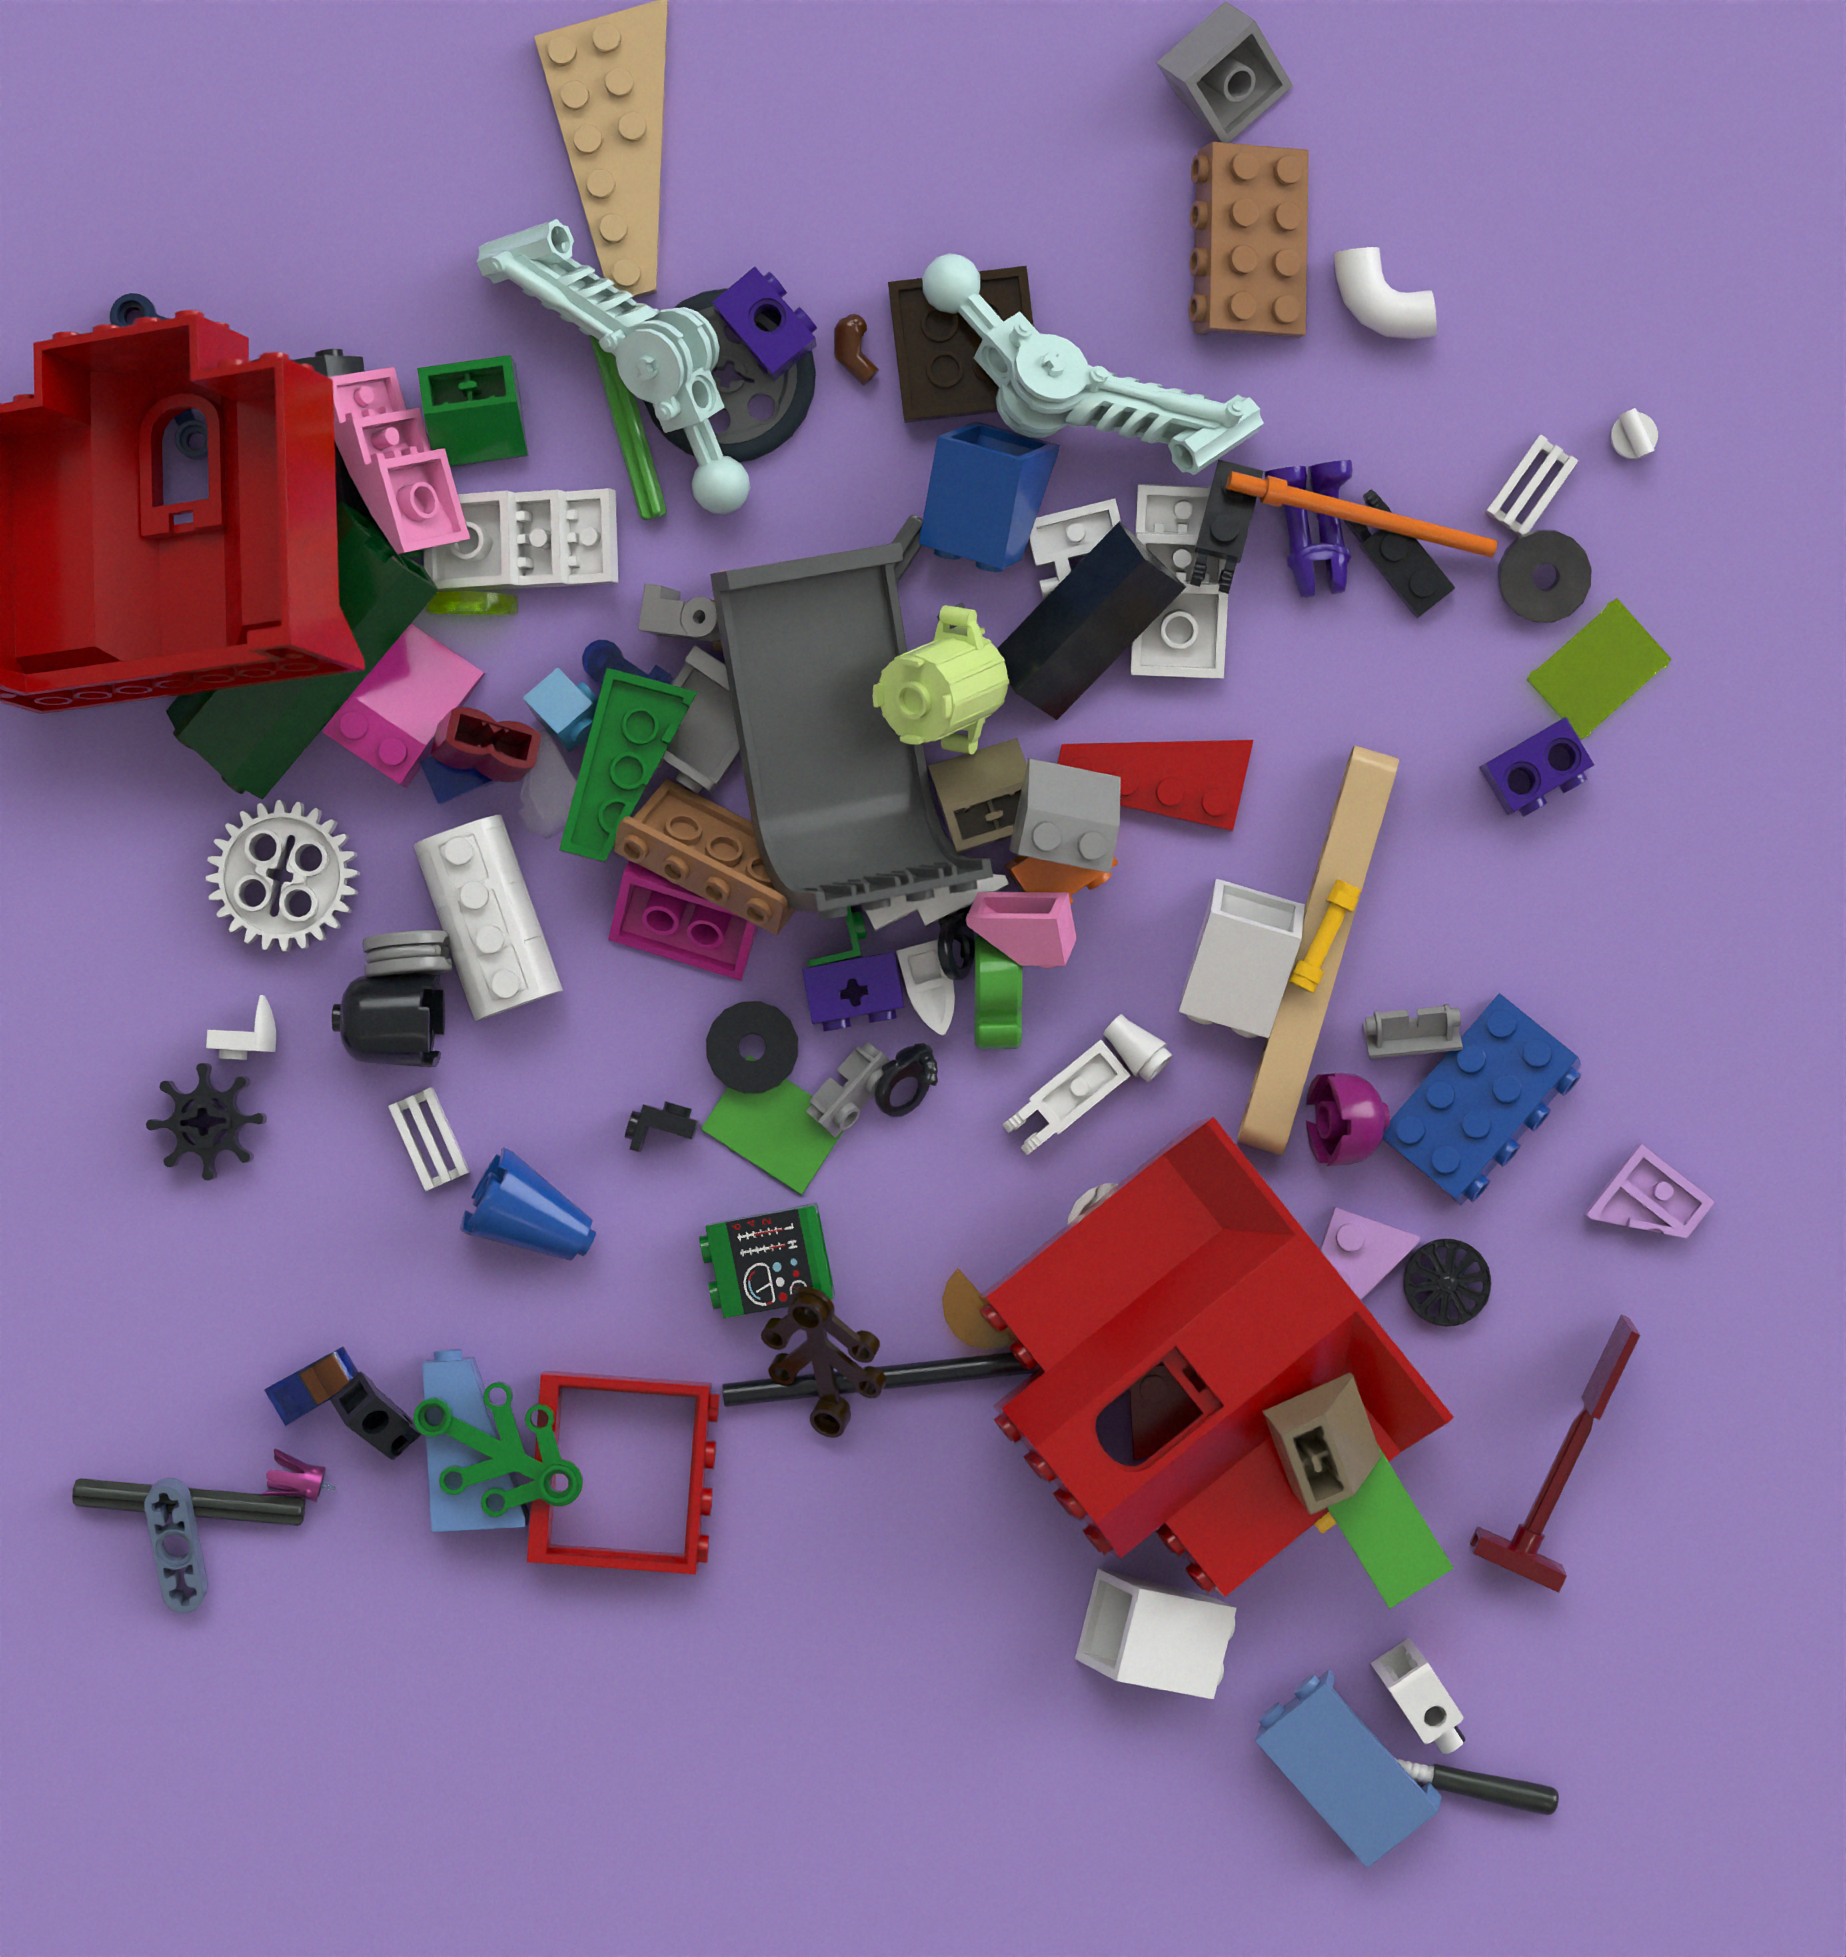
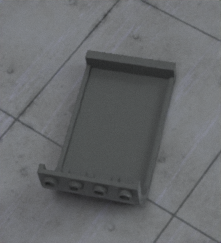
(827, 781)

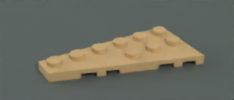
(610, 110)

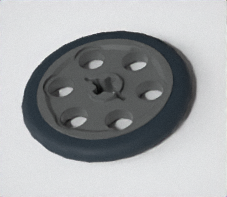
(791, 392)

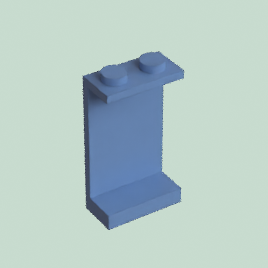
(1344, 1770)

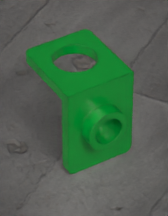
(856, 931)

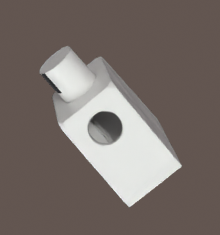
(1421, 1696)

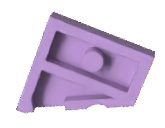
(1650, 1197)
(1364, 1249)

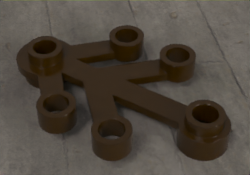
(814, 1313)

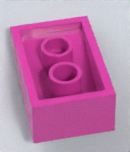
(400, 703)

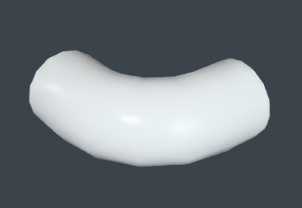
(1376, 303)

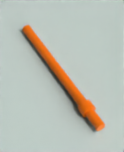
(1276, 492)

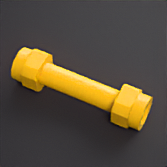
(1342, 898)

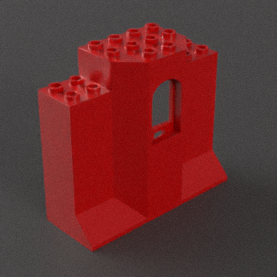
(95, 575)
(1206, 1273)

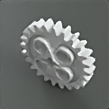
(241, 866)

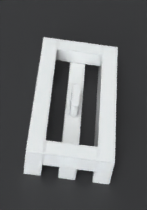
(1554, 454)
(413, 1103)

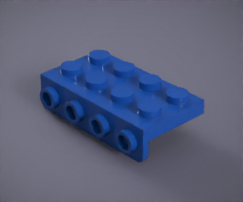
(1482, 1100)

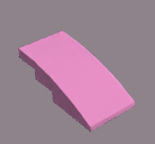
(392, 463)

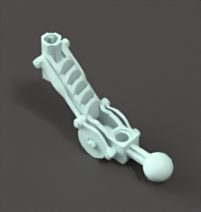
(658, 353)
(1051, 385)

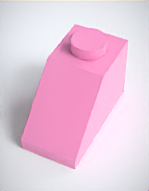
(1026, 925)

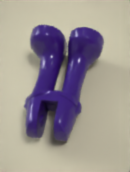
(1325, 480)

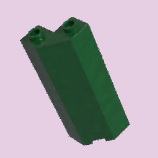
(263, 728)

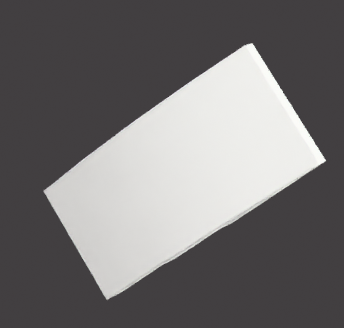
(530, 541)
(1191, 631)

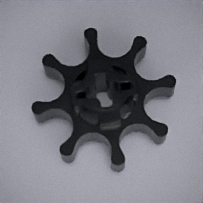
(204, 1098)

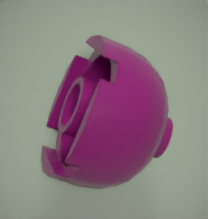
(1347, 1118)

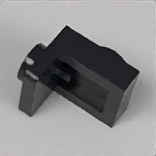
(671, 1118)

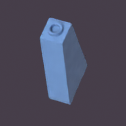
(462, 1387)

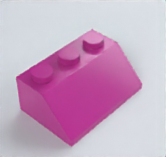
(679, 924)

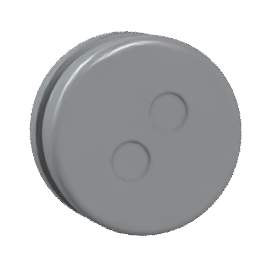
(407, 953)

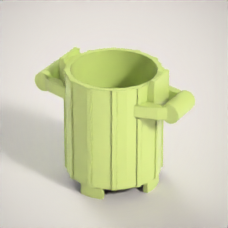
(944, 685)

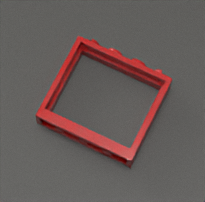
(699, 1499)

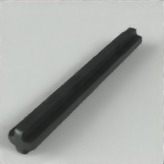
(205, 1502)

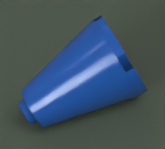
(526, 1211)

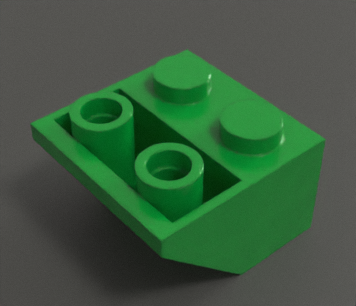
(474, 410)

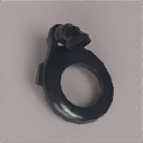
(956, 928)
(911, 1061)

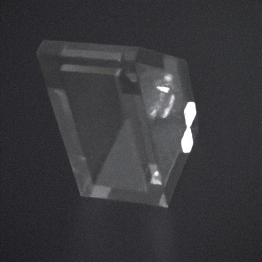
(547, 790)

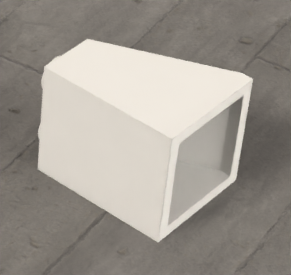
(1242, 959)
(1155, 1635)

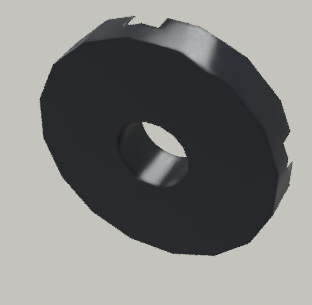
(1571, 579)
(732, 1027)

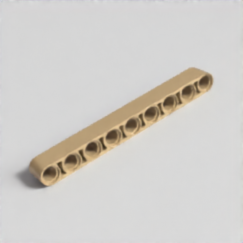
(1301, 1013)

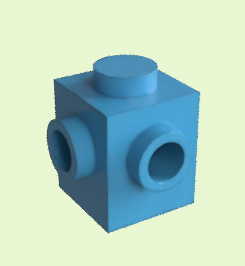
(563, 708)

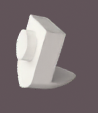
(238, 1043)

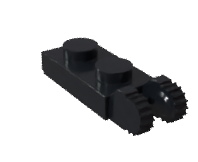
(1224, 525)
(1402, 563)

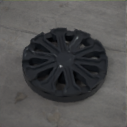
(1446, 1282)

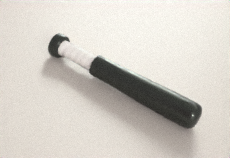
(1486, 1787)

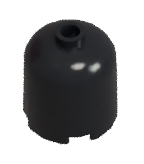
(391, 1019)

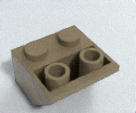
(980, 794)
(1324, 1442)

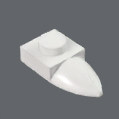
(927, 985)

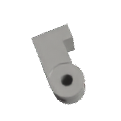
(667, 616)

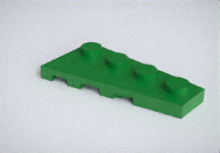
(623, 749)

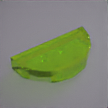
(472, 603)

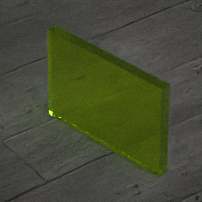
(1599, 668)

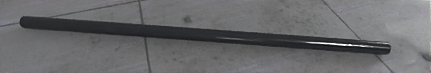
(897, 1377)

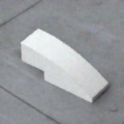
(934, 908)

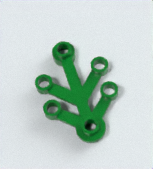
(506, 1454)

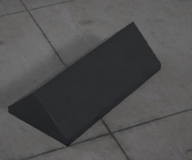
(1088, 622)

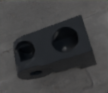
(374, 1416)

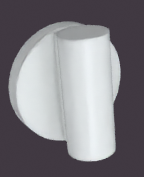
(1634, 435)

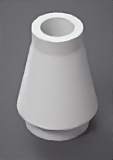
(1138, 1048)

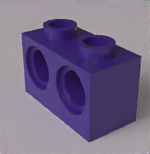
(1532, 758)

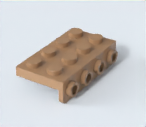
(1249, 240)
(704, 852)

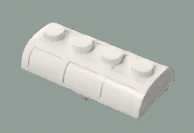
(487, 917)

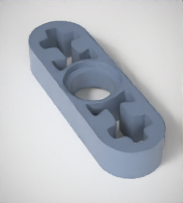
(195, 1573)

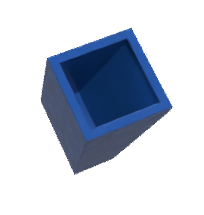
(985, 494)

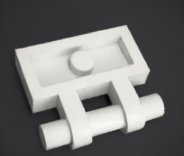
(1069, 536)

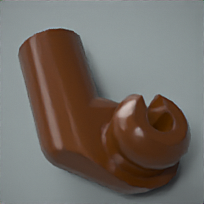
(847, 348)

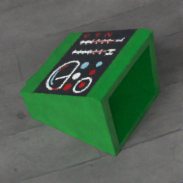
(765, 1259)

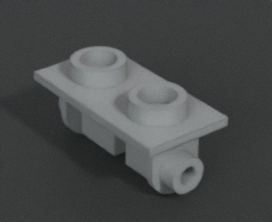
(1398, 1035)
(840, 1106)

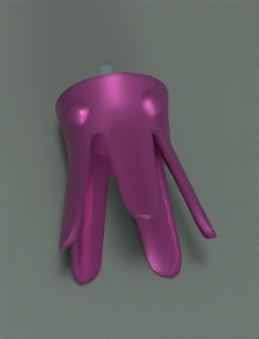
(303, 1483)

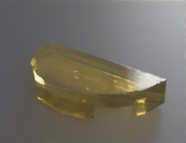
(963, 1316)

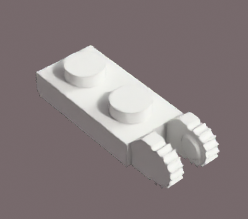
(1070, 1093)

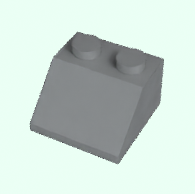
(1225, 72)
(1067, 816)

